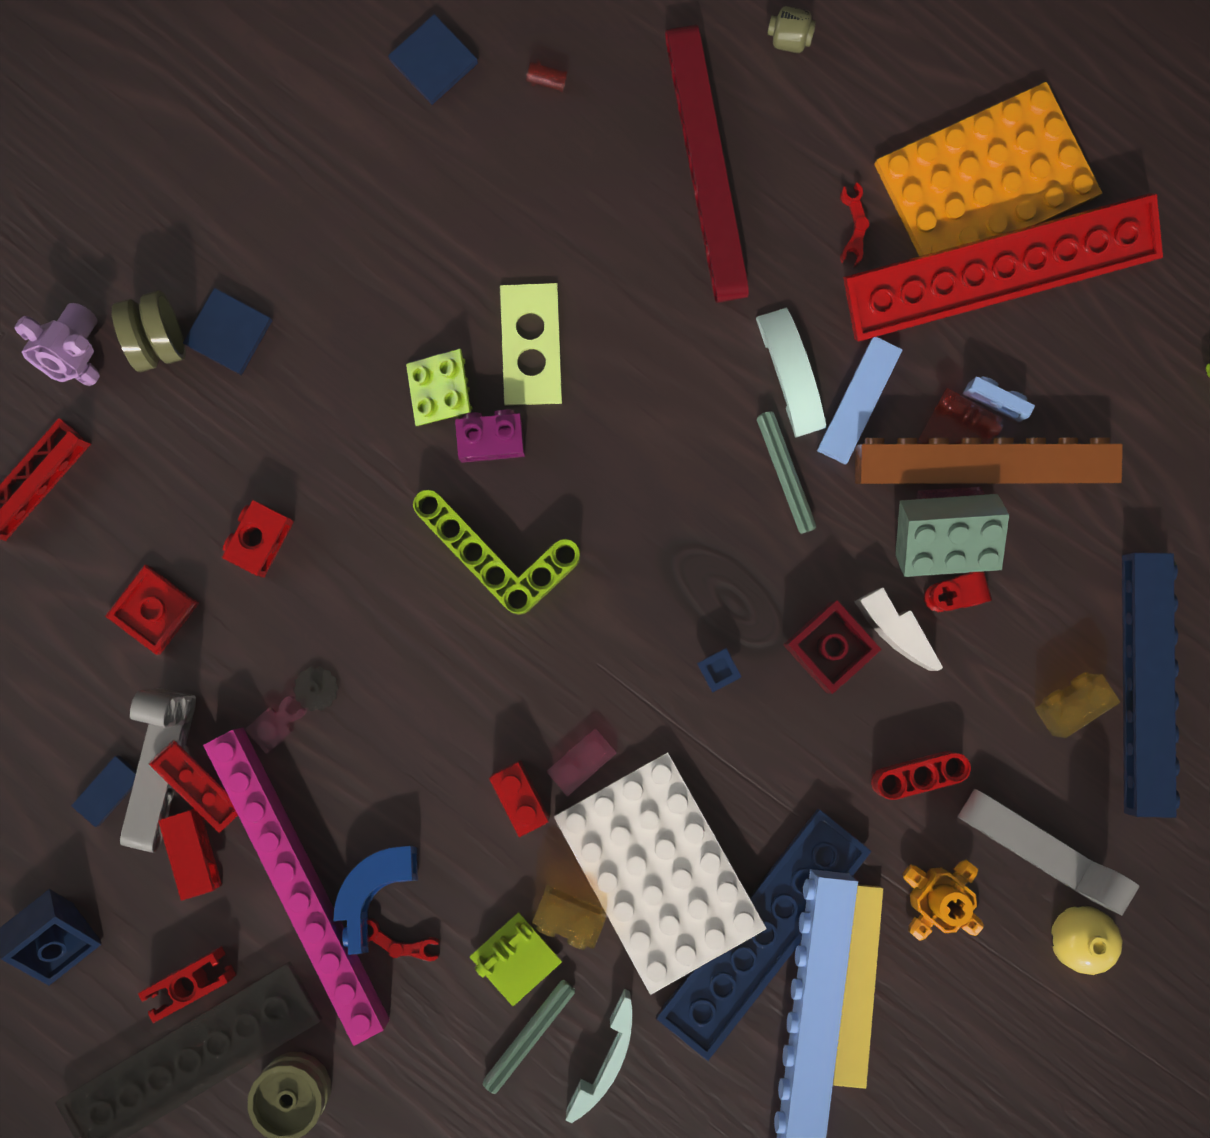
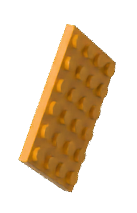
(989, 174)

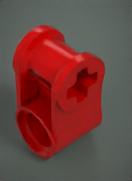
(961, 591)

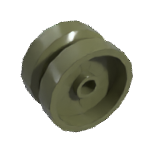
(148, 331)
(289, 1096)

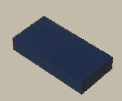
(106, 791)

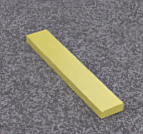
(858, 1000)

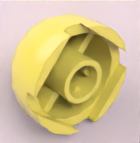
(1086, 940)

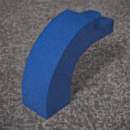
(363, 883)

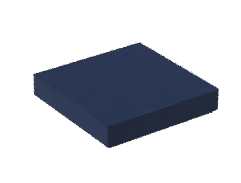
(433, 59)
(227, 331)

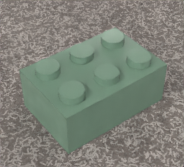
(951, 535)

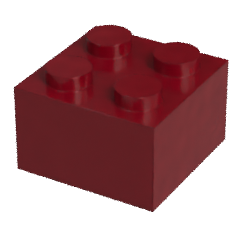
(832, 647)

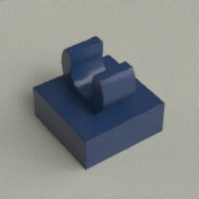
(719, 670)

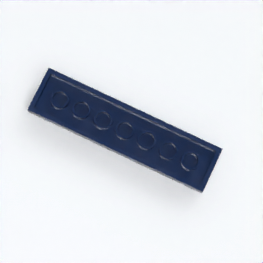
(723, 990)

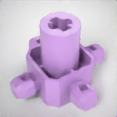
(61, 345)

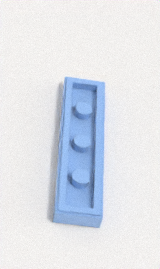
(859, 400)

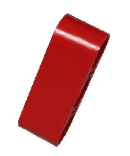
(936, 775)

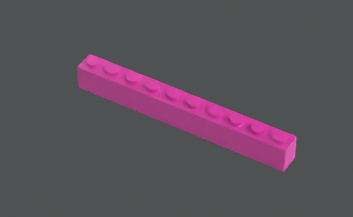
(297, 884)

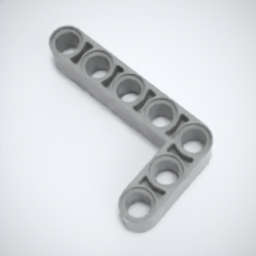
(168, 719)
(1048, 853)

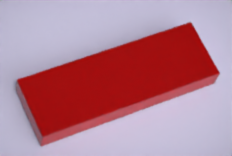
(194, 785)

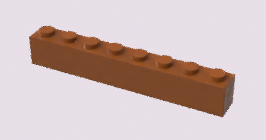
(987, 463)

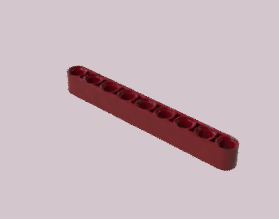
(706, 163)

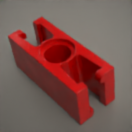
(190, 854)
(176, 991)

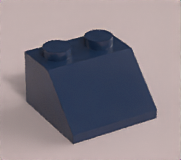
(47, 938)

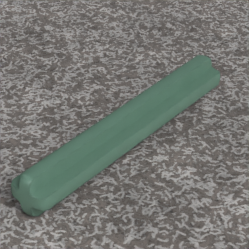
(786, 472)
(528, 1036)

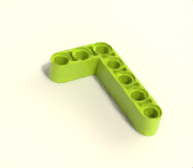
(489, 560)

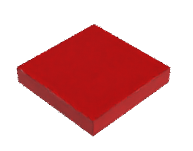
(152, 609)

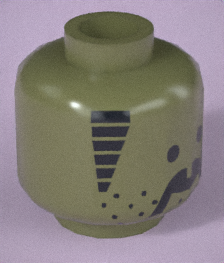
(792, 29)

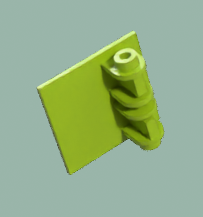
(439, 388)
(515, 959)

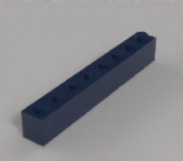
(1149, 685)

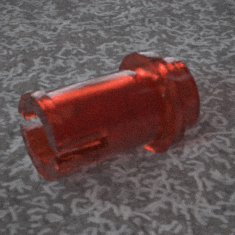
(546, 76)

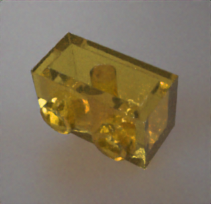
(1077, 704)
(569, 917)

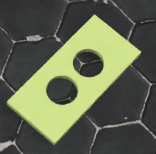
(516, 302)

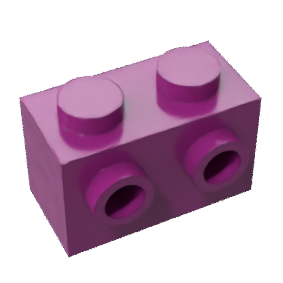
(489, 436)

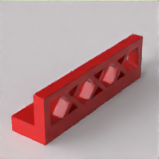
(42, 479)

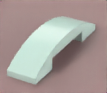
(793, 371)
(589, 1094)

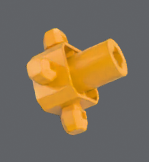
(943, 900)

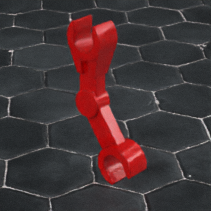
(861, 223)
(398, 949)

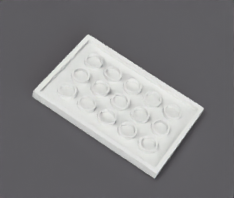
(659, 873)

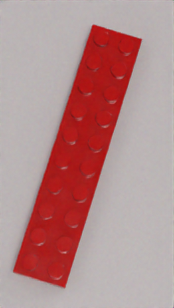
(1004, 267)

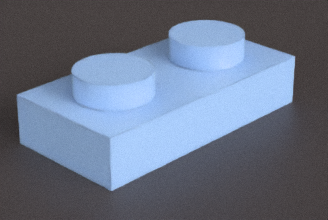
(1007, 403)

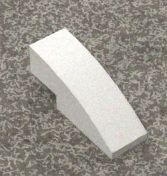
(897, 629)

